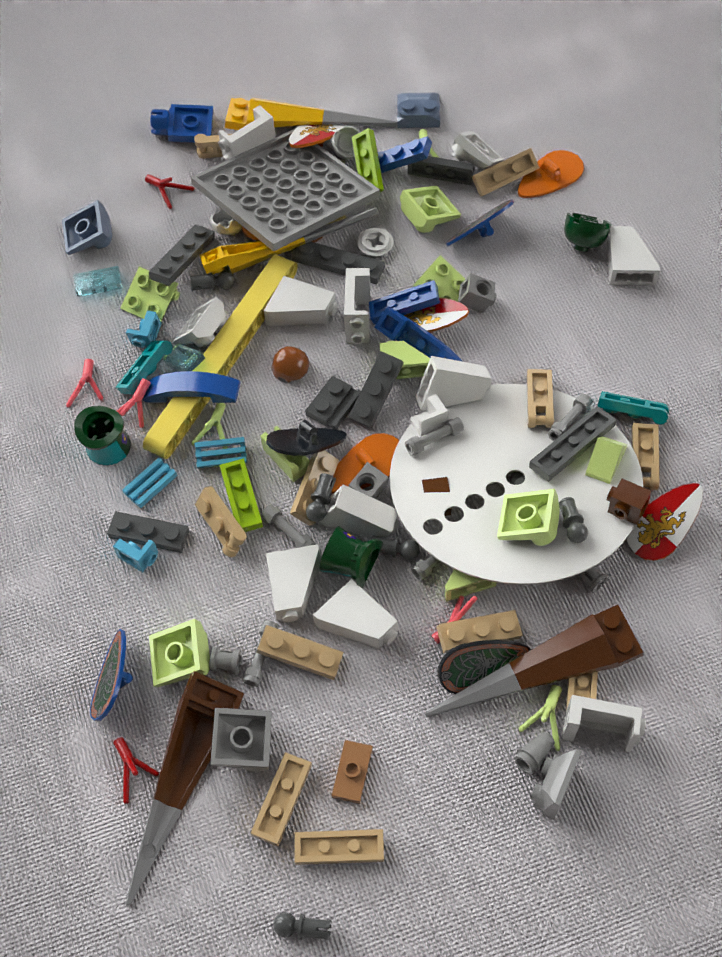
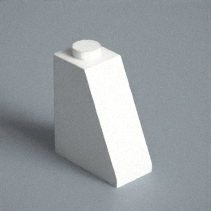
(629, 258)
(299, 304)
(453, 382)
(359, 514)
(292, 580)
(357, 617)

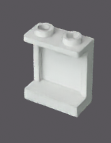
(248, 137)
(357, 293)
(604, 717)

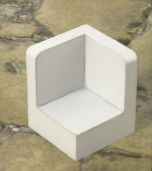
(431, 419)

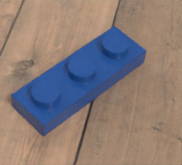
(404, 154)
(406, 300)

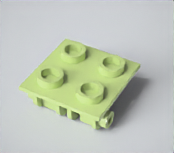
(446, 278)
(148, 295)

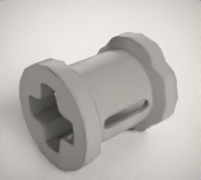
(594, 578)
(225, 660)

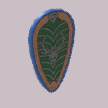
(482, 223)
(110, 678)

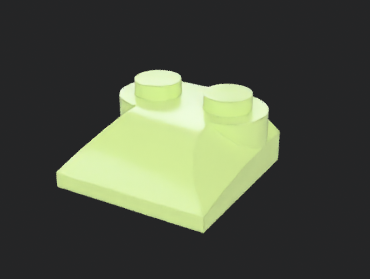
(427, 207)
(530, 517)
(179, 652)

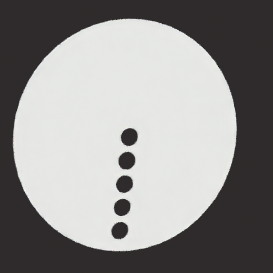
(484, 453)

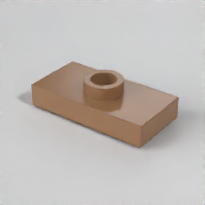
(352, 771)

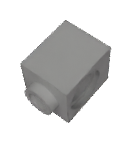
(477, 293)
(372, 476)

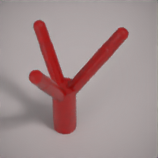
(161, 184)
(129, 764)

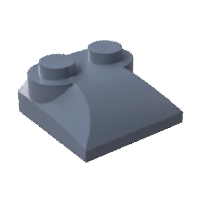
(418, 110)
(87, 228)

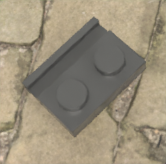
(333, 403)

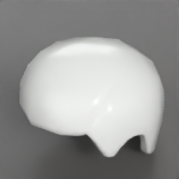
(342, 142)
(224, 223)

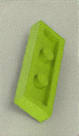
(367, 157)
(241, 495)

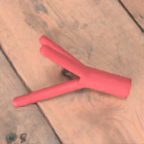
(86, 377)
(137, 398)
(456, 614)

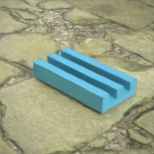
(219, 443)
(146, 480)

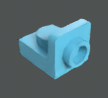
(148, 331)
(134, 555)

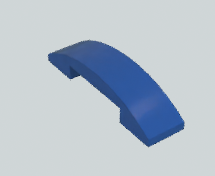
(401, 328)
(192, 384)

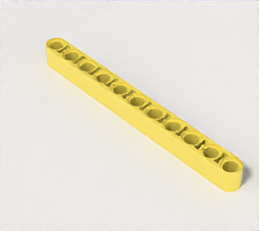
(219, 357)

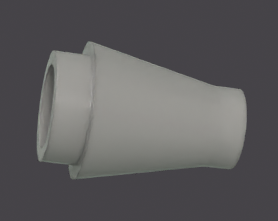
(532, 755)

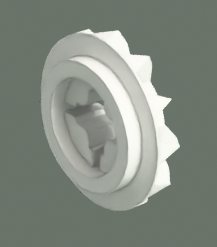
(372, 236)

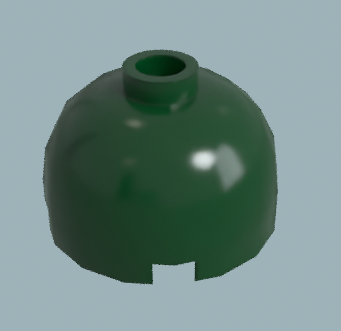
(585, 231)

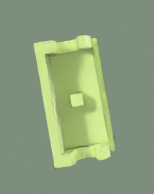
(292, 466)

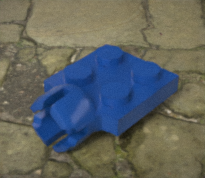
(182, 122)

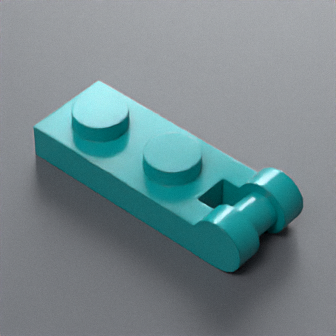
(144, 366)
(634, 407)

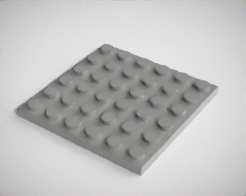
(284, 190)

